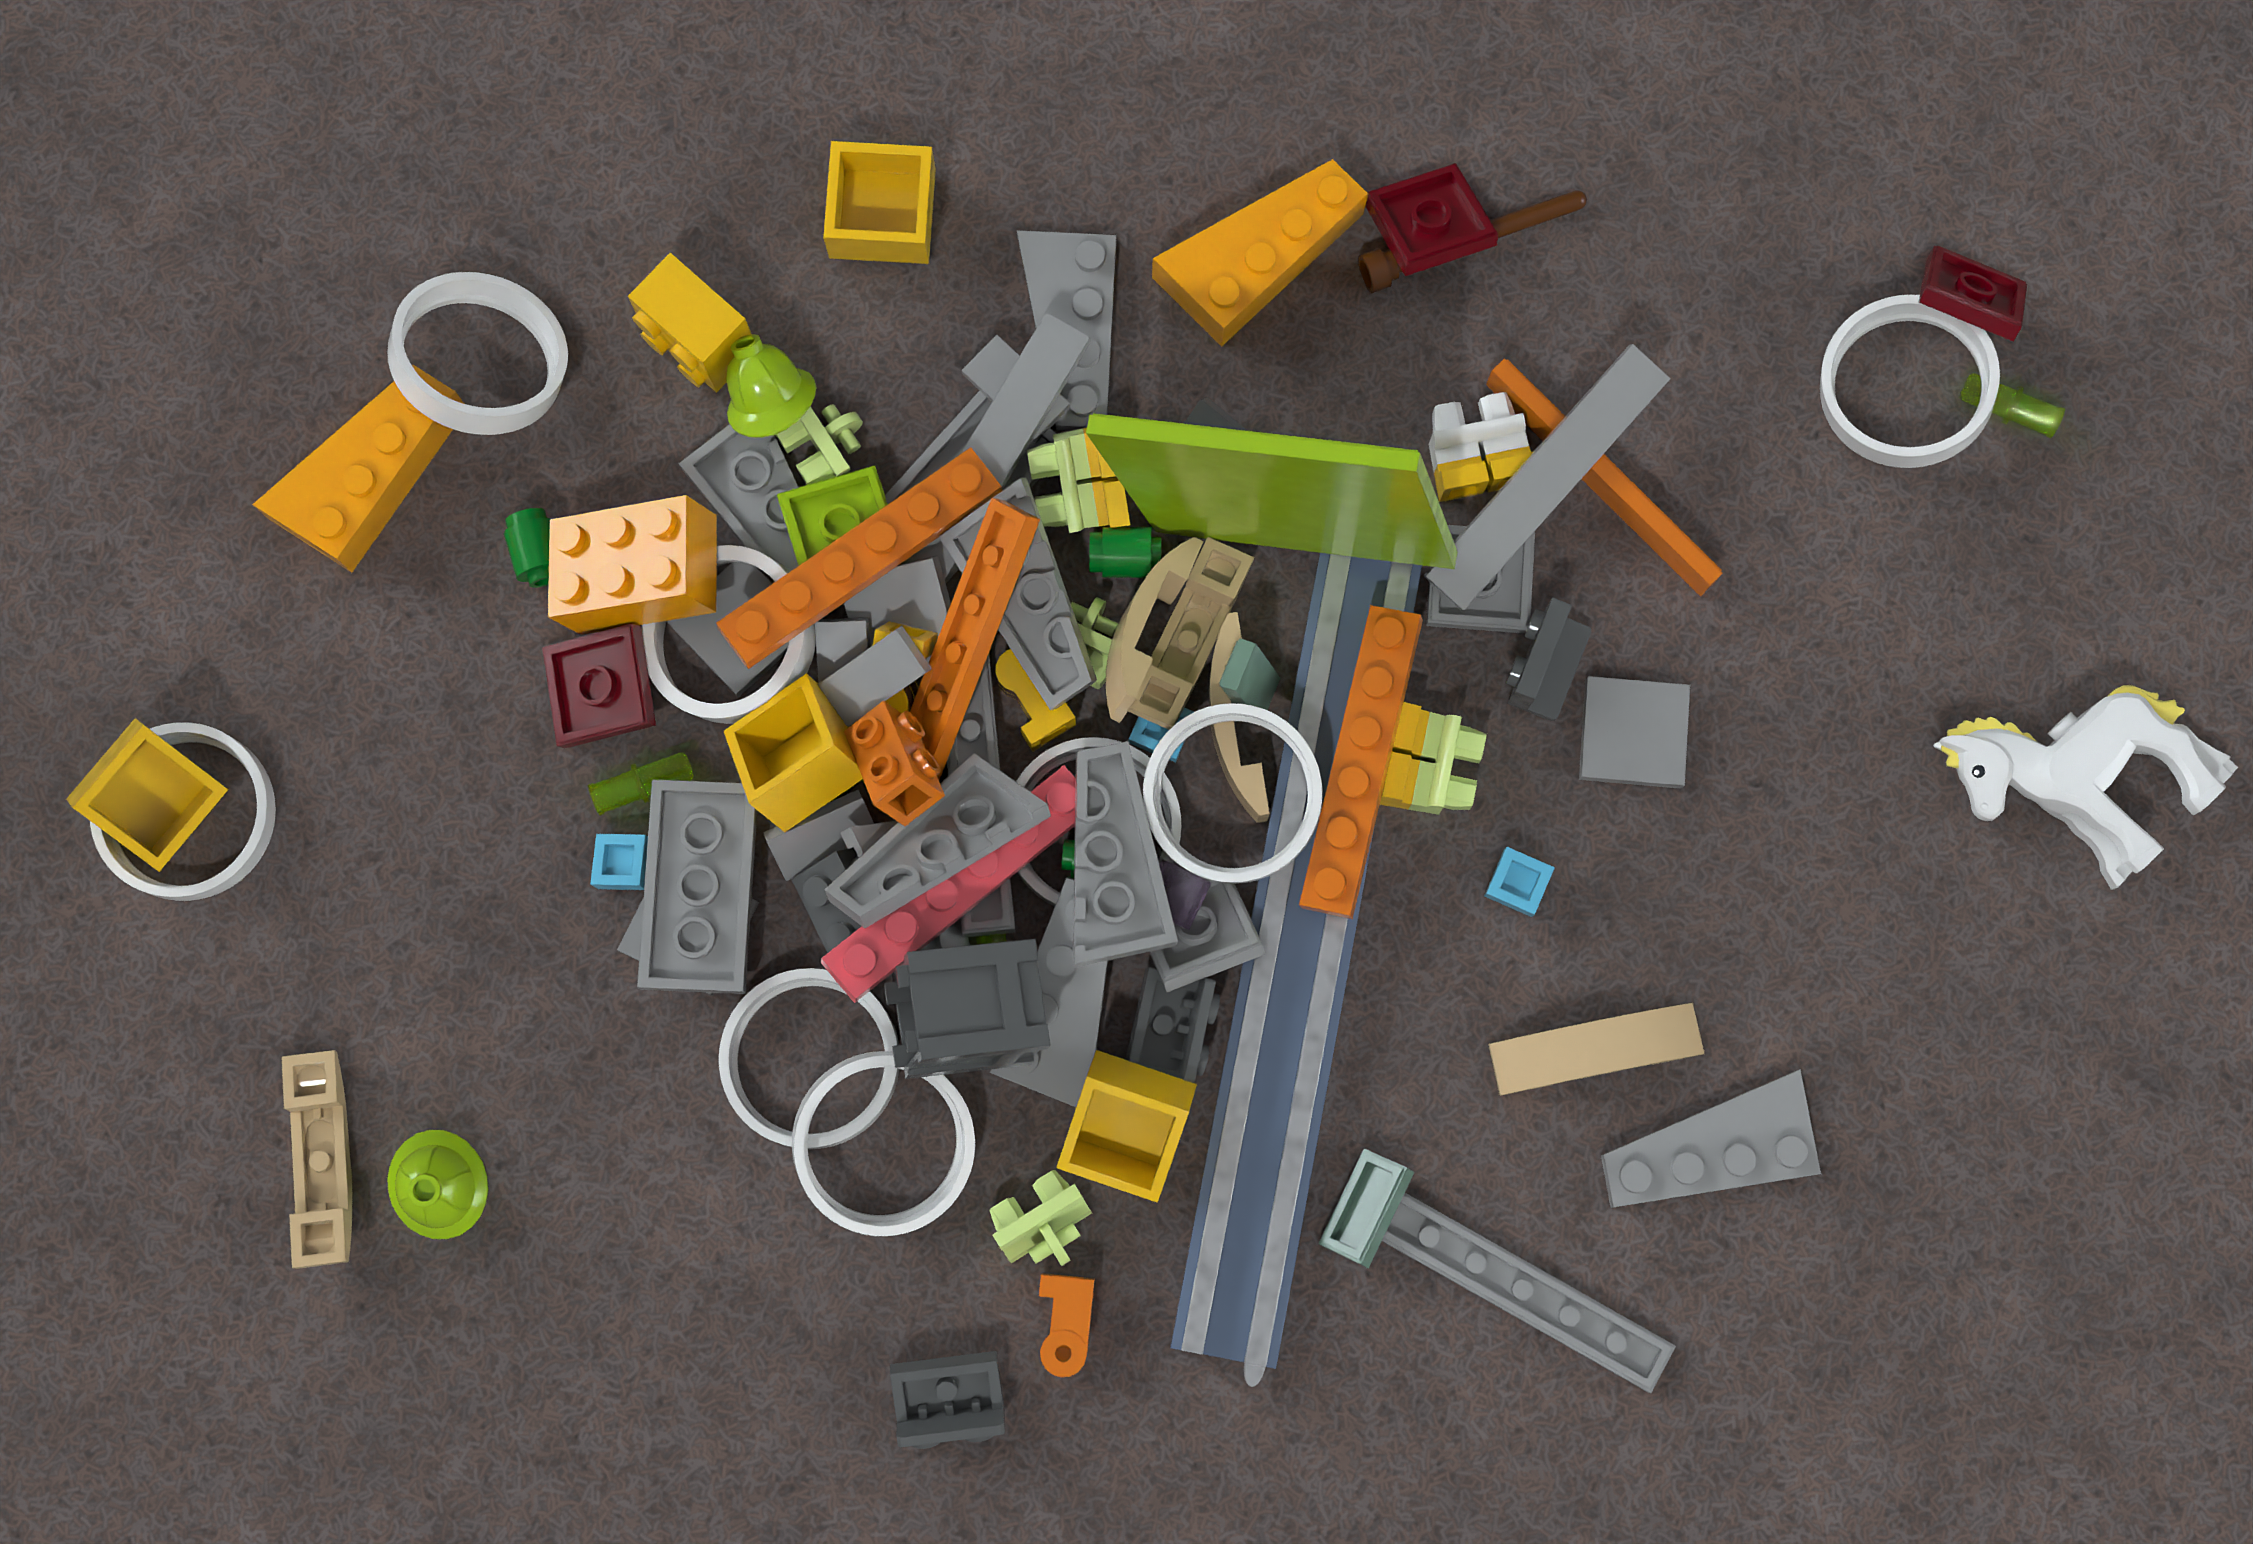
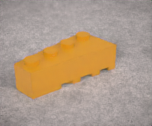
(1253, 254)
(358, 476)

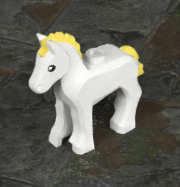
(2081, 764)

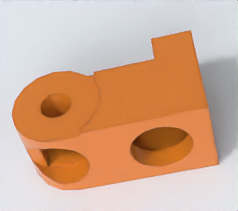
(1067, 1343)

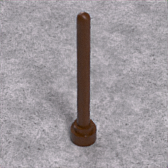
(1381, 268)

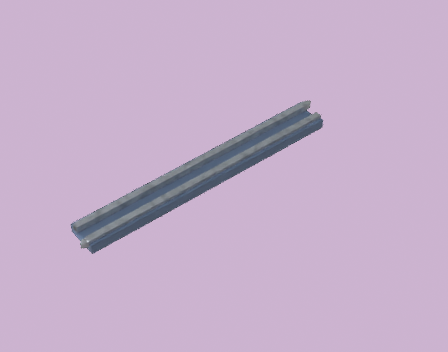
(1281, 1017)

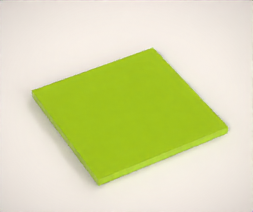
(1278, 490)

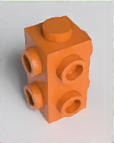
(895, 762)

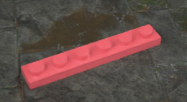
(875, 951)

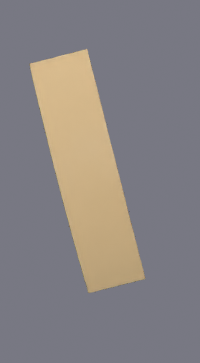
(1191, 633)
(1125, 664)
(1244, 780)
(1596, 1048)
(320, 1159)

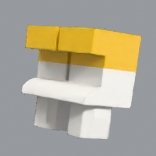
(1477, 453)

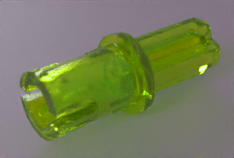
(2016, 406)
(638, 782)

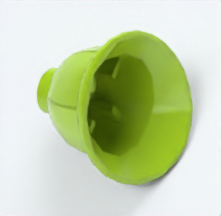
(765, 389)
(437, 1184)

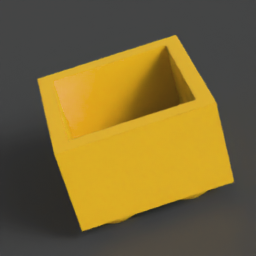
(879, 202)
(688, 321)
(793, 754)
(146, 795)
(1126, 1126)

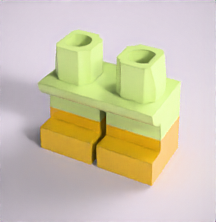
(1089, 487)
(1423, 762)

